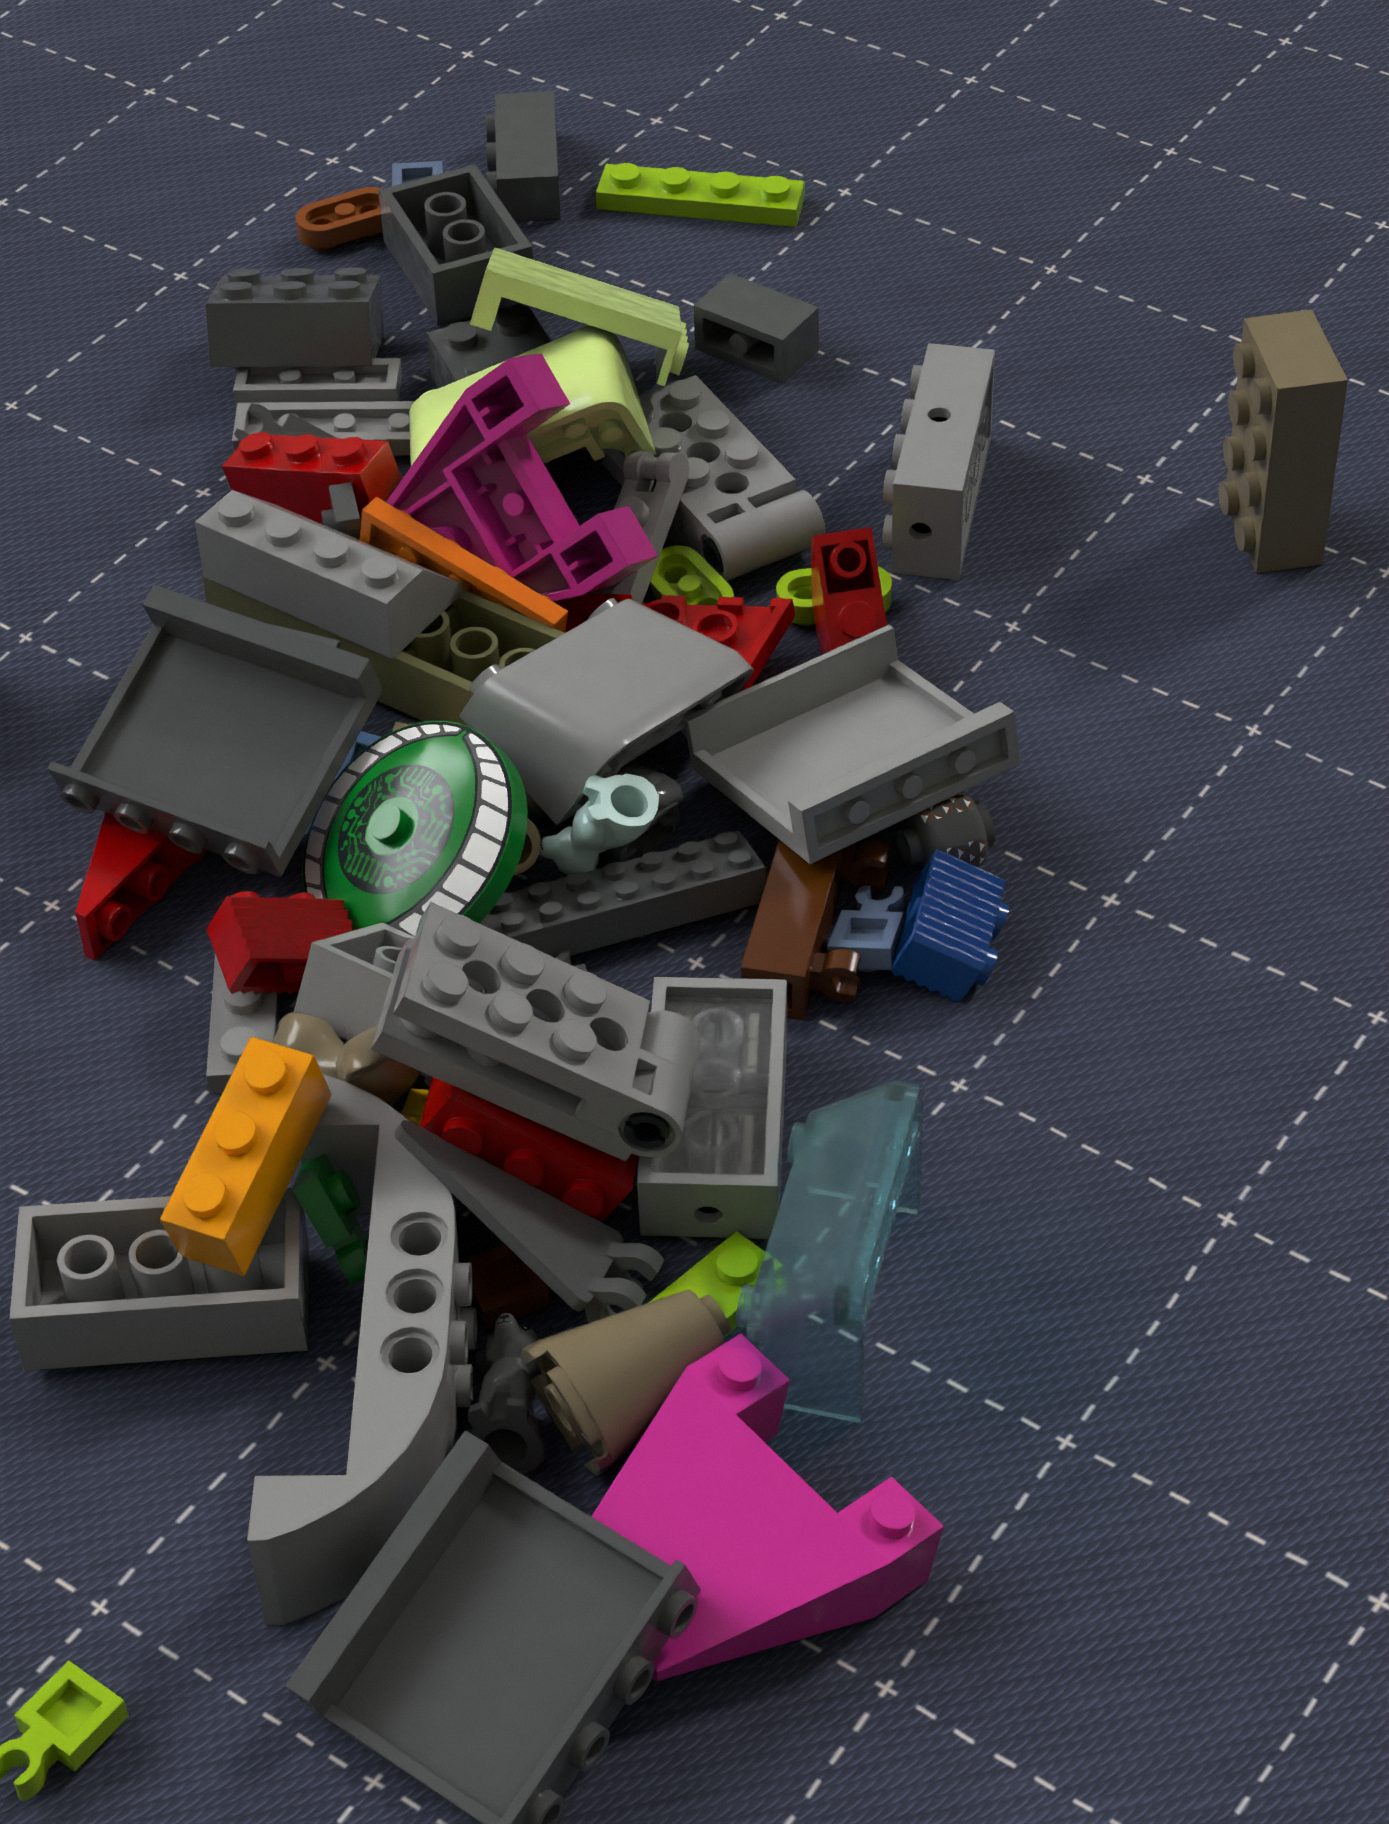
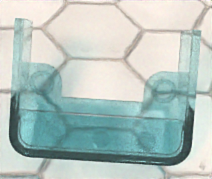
(828, 1242)

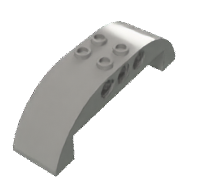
(412, 1373)

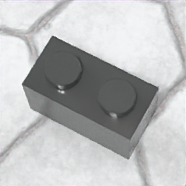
(756, 328)

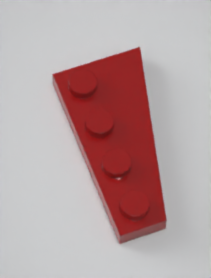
(747, 629)

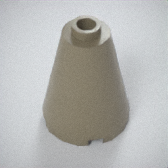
(616, 1372)

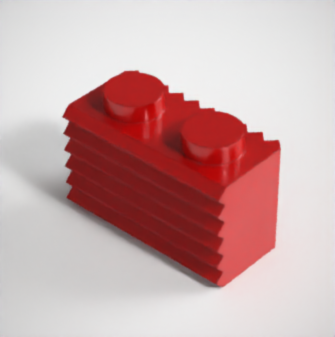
(268, 939)

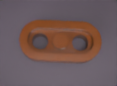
(340, 219)

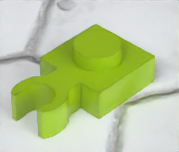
(60, 1723)

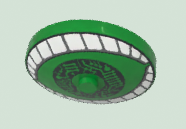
(418, 823)

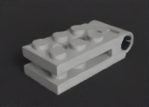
(738, 497)
(538, 1037)

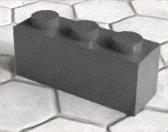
(524, 155)

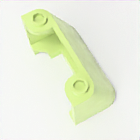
(597, 383)

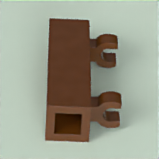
(798, 918)

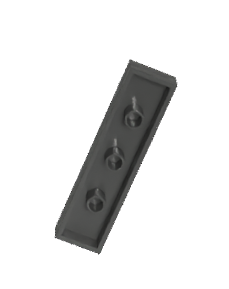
(633, 896)

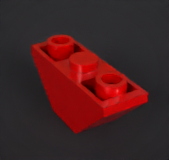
(845, 587)

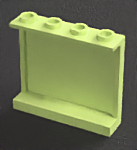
(585, 302)

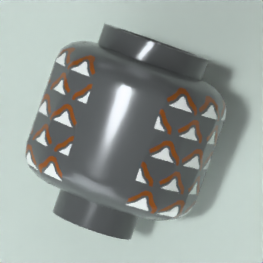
(952, 826)

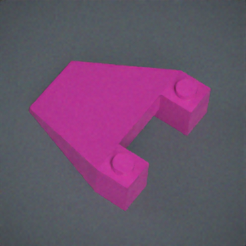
(497, 499)
(749, 1527)

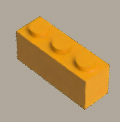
(246, 1156)

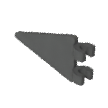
(548, 1235)

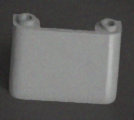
(599, 698)

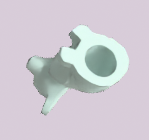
(613, 816)

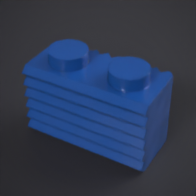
(950, 927)

